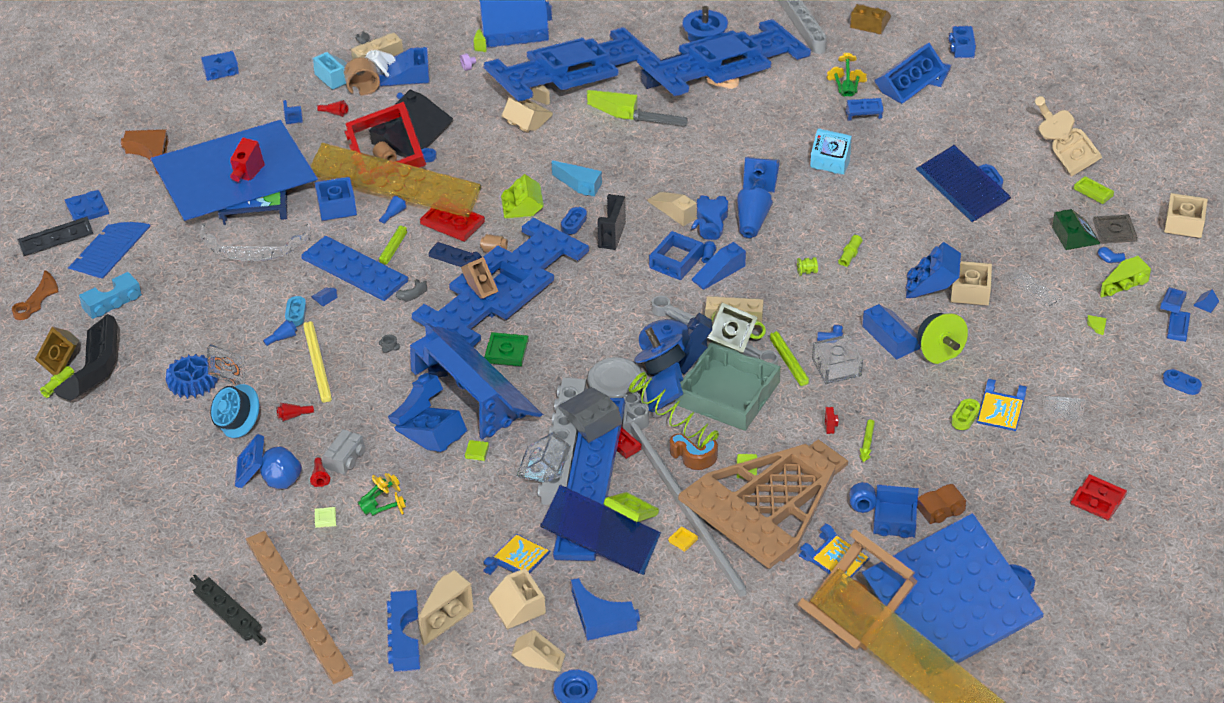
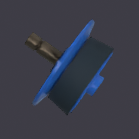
(661, 353)

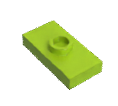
(1093, 190)

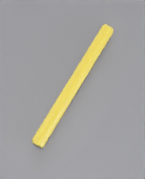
(317, 362)

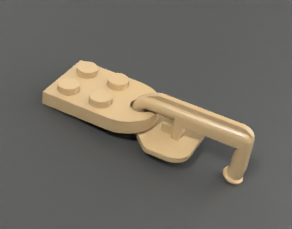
(1069, 143)

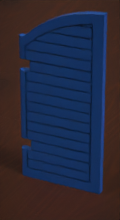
(109, 248)

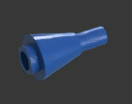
(395, 206)
(284, 331)

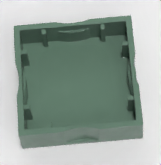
(728, 386)

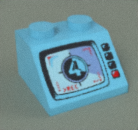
(831, 151)

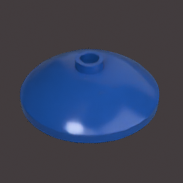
(663, 329)

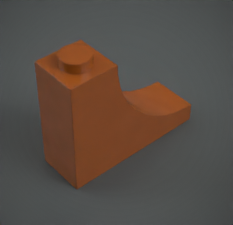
(145, 143)

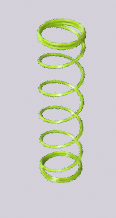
(715, 433)

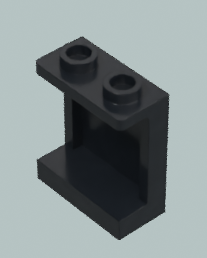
(612, 226)

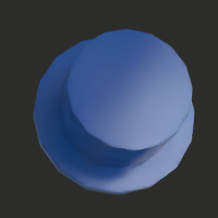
(575, 687)

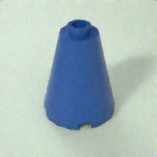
(752, 210)

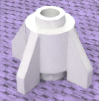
(380, 60)

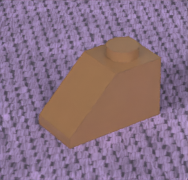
(479, 278)

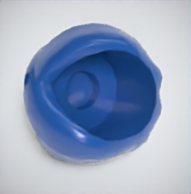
(280, 468)

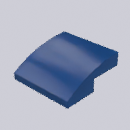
(666, 379)

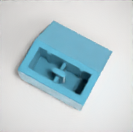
(330, 69)

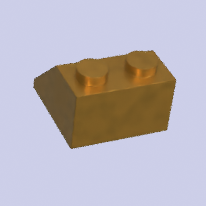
(869, 19)

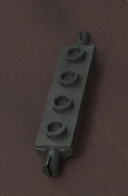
(228, 609)

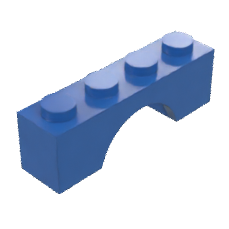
(405, 650)

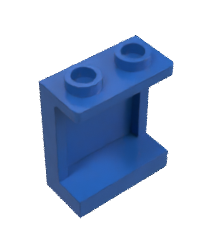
(895, 511)

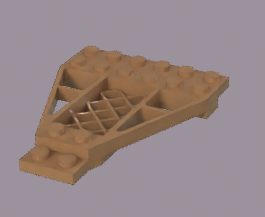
(745, 523)

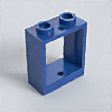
(676, 269)

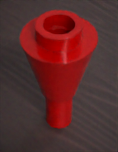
(338, 108)
(289, 411)
(319, 475)

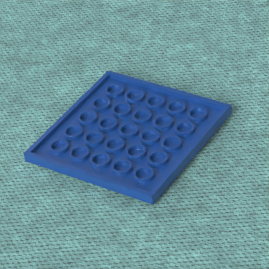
(963, 590)

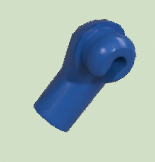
(1109, 256)
(837, 331)

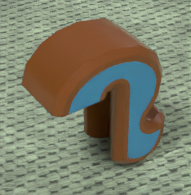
(693, 456)

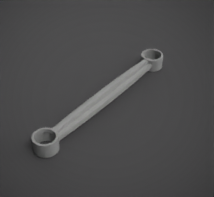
(685, 317)

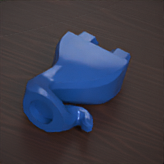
(711, 216)

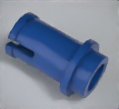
(708, 251)

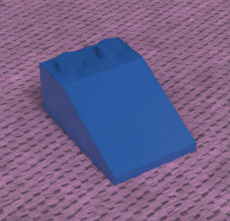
(434, 428)

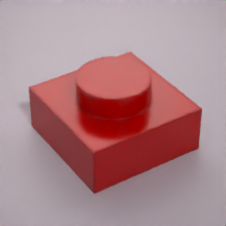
(831, 420)

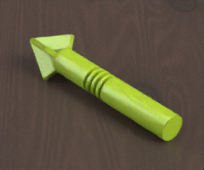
(865, 450)

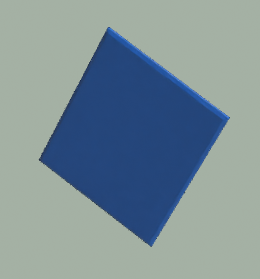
(201, 173)

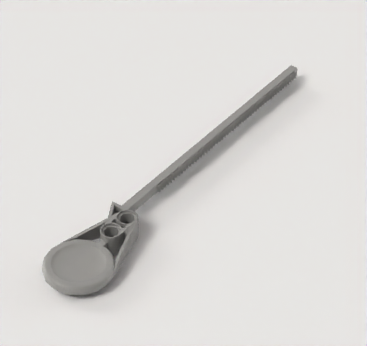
(613, 379)

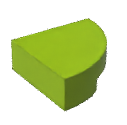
(1097, 323)

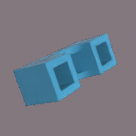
(98, 303)

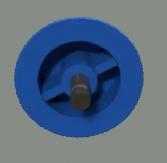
(704, 24)

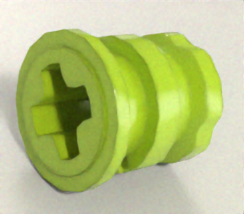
(807, 266)

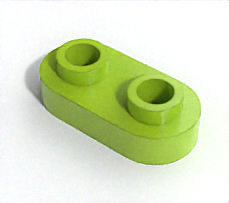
(963, 417)

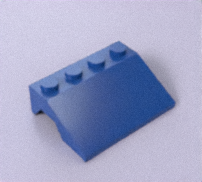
(513, 21)

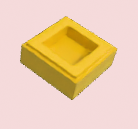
(683, 538)

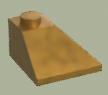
(56, 350)

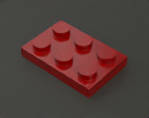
(452, 224)

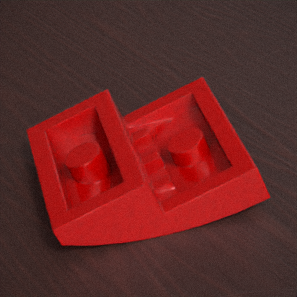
(1099, 497)

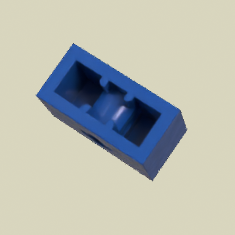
(220, 65)

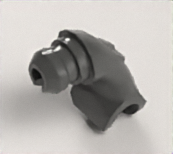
(363, 38)
(410, 294)

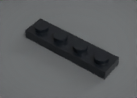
(55, 236)

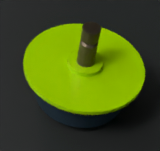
(942, 337)

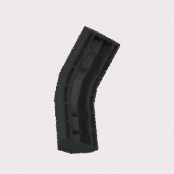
(99, 359)

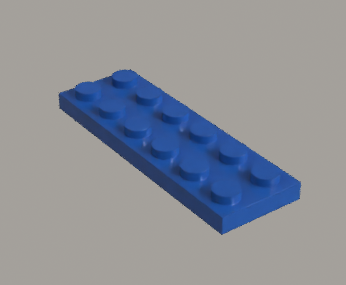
(355, 268)

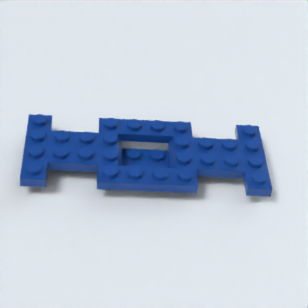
(706, 55)
(552, 63)
(519, 281)

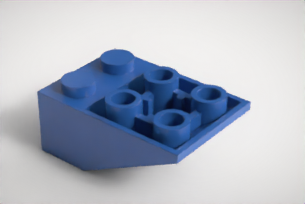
(408, 68)
(934, 272)

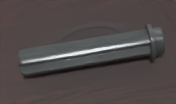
(659, 118)

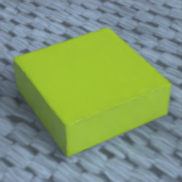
(477, 450)

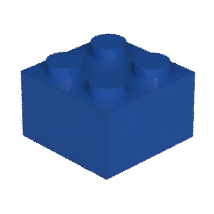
(335, 198)

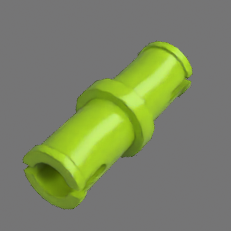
(850, 250)
(56, 380)

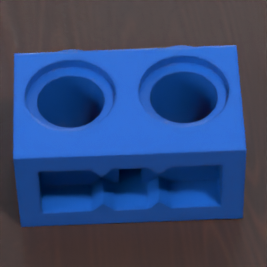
(962, 42)

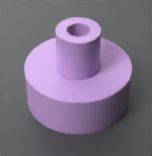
(466, 61)

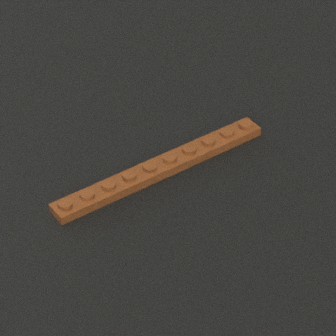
(299, 608)

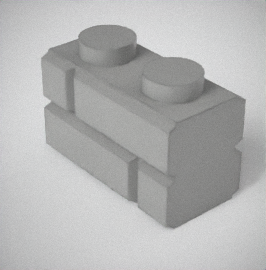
(343, 452)

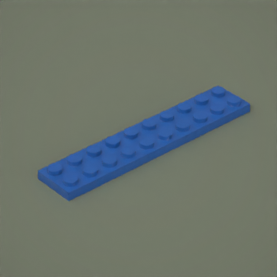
(591, 478)

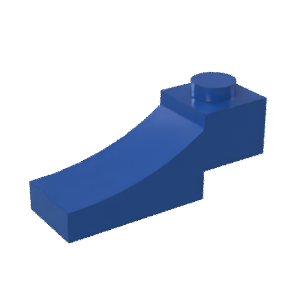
(418, 399)

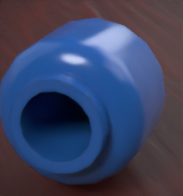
(862, 497)

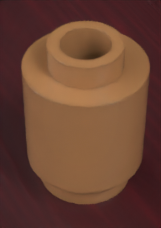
(384, 151)
(491, 241)

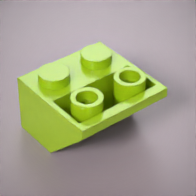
(522, 198)

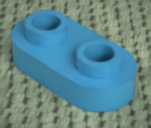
(296, 310)

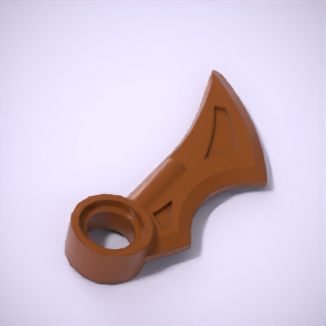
(33, 303)

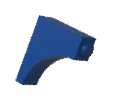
(600, 616)

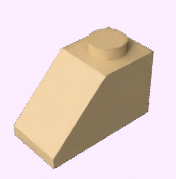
(538, 652)

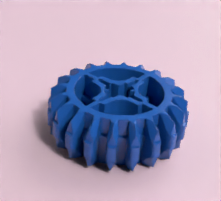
(190, 376)

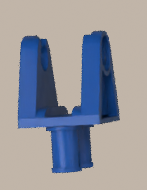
(760, 173)

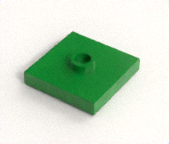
(506, 349)

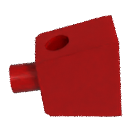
(246, 160)

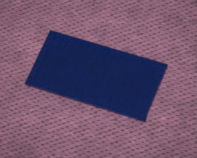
(963, 183)
(600, 530)

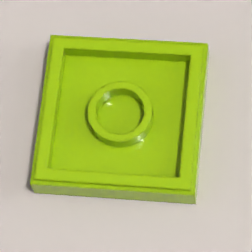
(631, 506)

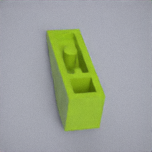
(615, 104)

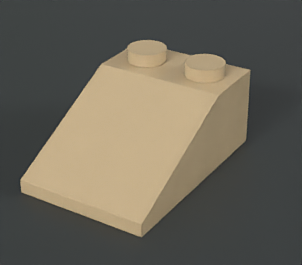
(446, 606)

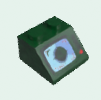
(1073, 230)

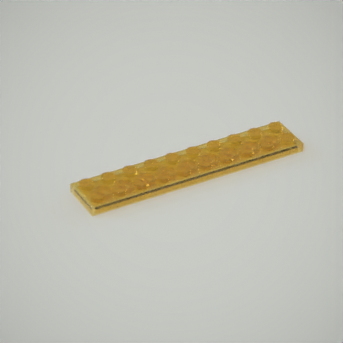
(396, 179)
(899, 643)

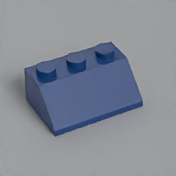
(890, 331)

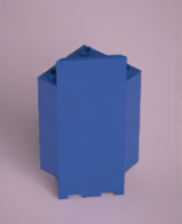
(497, 398)

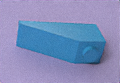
(579, 178)

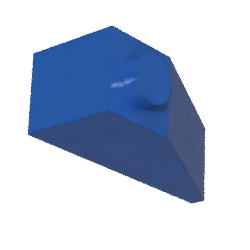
(721, 265)

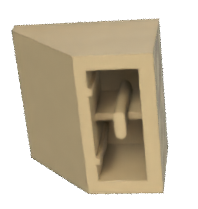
(517, 599)

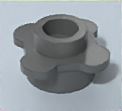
(389, 343)

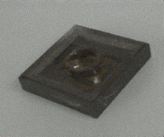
(1115, 229)

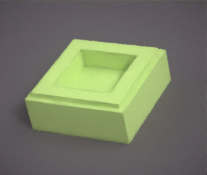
(325, 517)

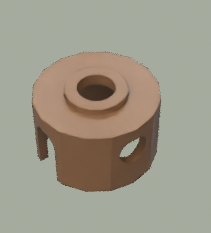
(362, 81)

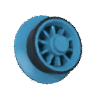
(235, 410)

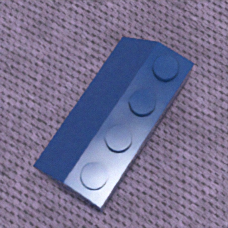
(911, 74)

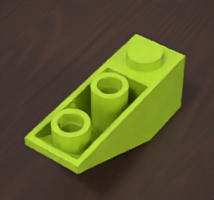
(1126, 275)

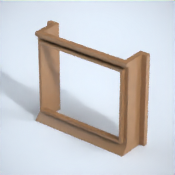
(862, 542)

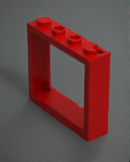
(383, 116)

